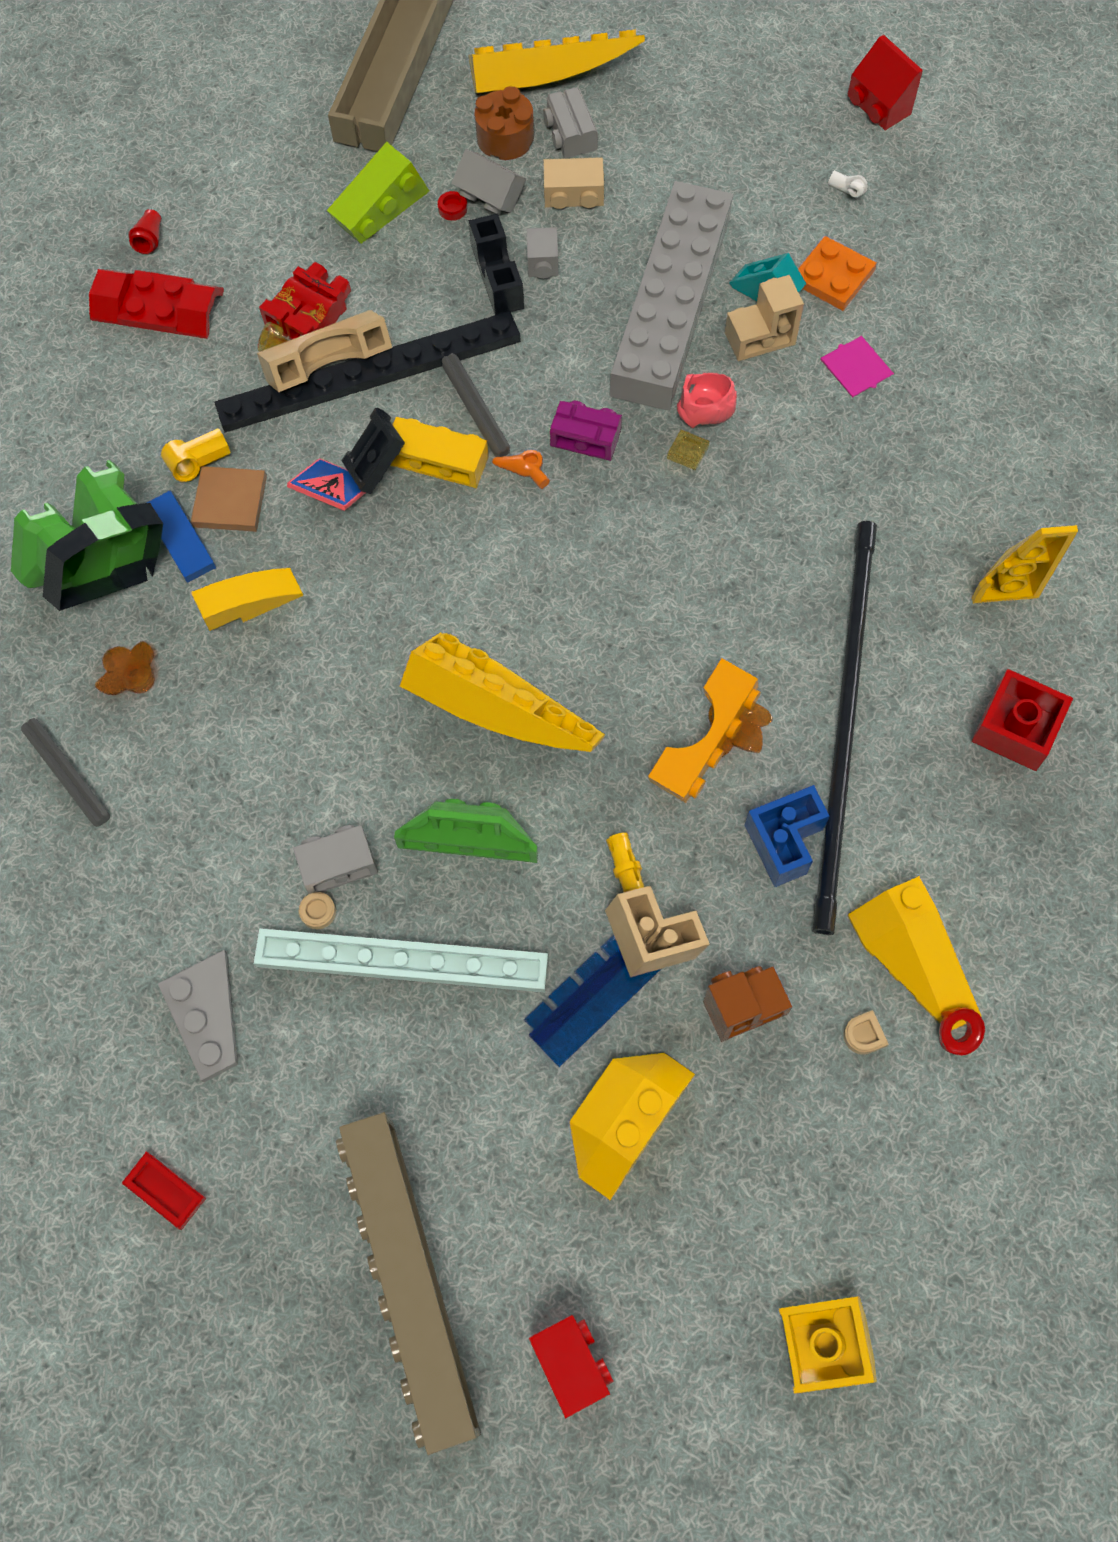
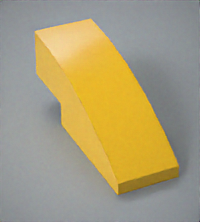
(246, 596)

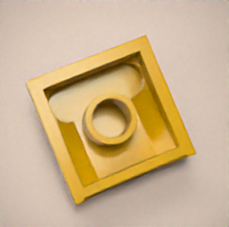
(829, 1345)

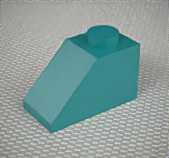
(752, 274)

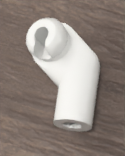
(851, 185)

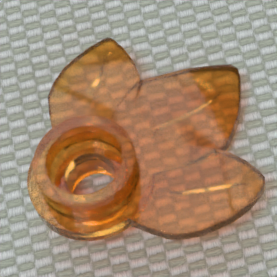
(127, 670)
(749, 735)

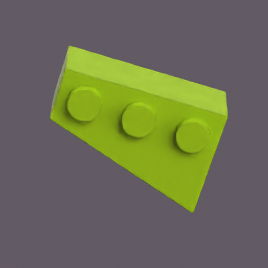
(378, 194)

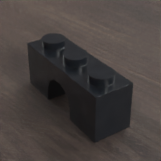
(496, 269)

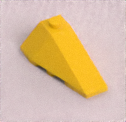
(1026, 566)
(912, 943)

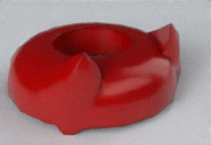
(972, 1037)

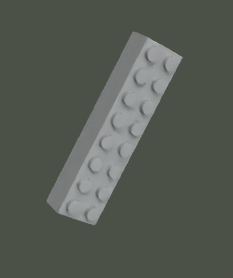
(671, 296)

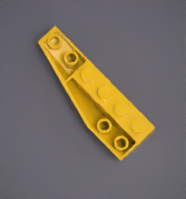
(545, 61)
(492, 696)

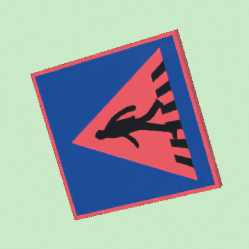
(327, 484)

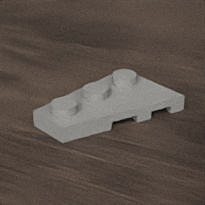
(203, 1014)

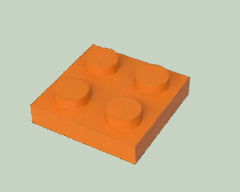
(835, 272)

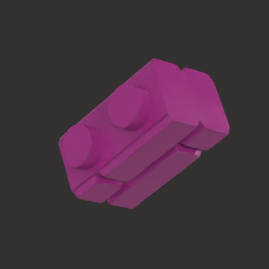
(585, 429)

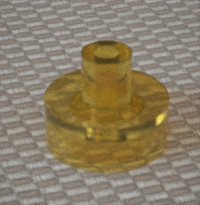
(270, 336)

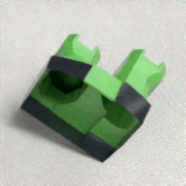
(98, 554)

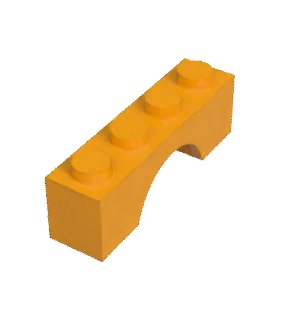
(682, 769)

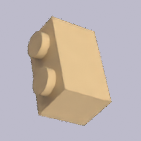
(573, 182)

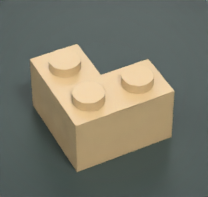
(769, 323)
(647, 938)

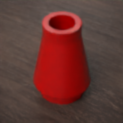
(145, 233)

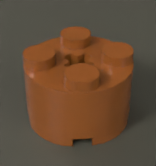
(504, 123)

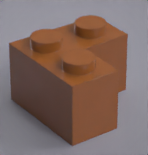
(745, 1001)

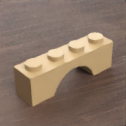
(350, 338)

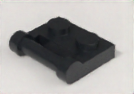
(373, 451)

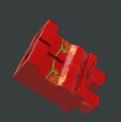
(307, 302)

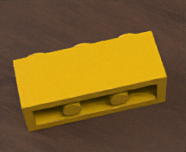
(440, 452)

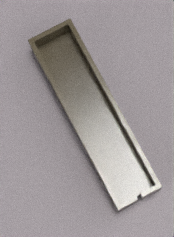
(386, 71)
(409, 1285)

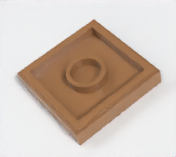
(228, 499)

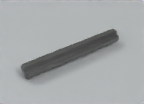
(475, 405)
(65, 772)

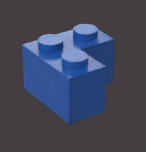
(779, 832)

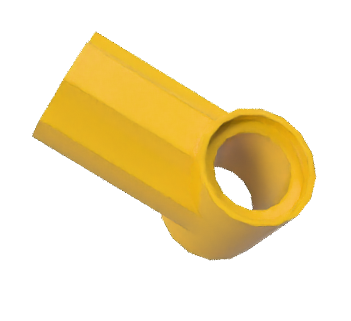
(187, 458)

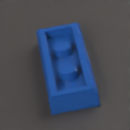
(181, 538)

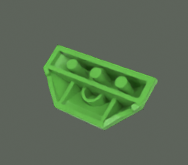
(467, 831)

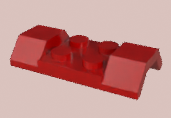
(152, 302)

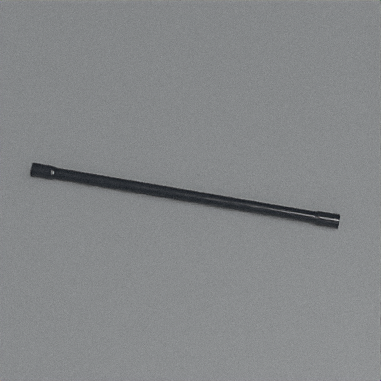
(826, 902)

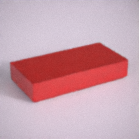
(164, 1190)

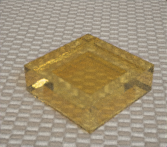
(688, 449)

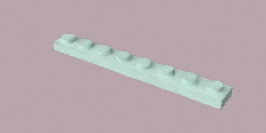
(401, 960)

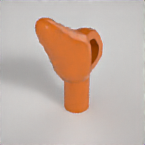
(525, 464)

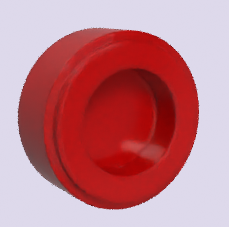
(452, 205)

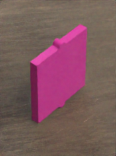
(856, 366)

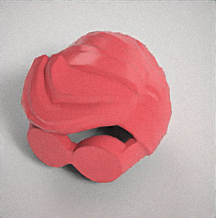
(709, 402)

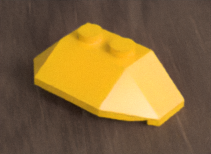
(624, 1116)

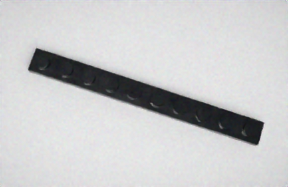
(370, 372)

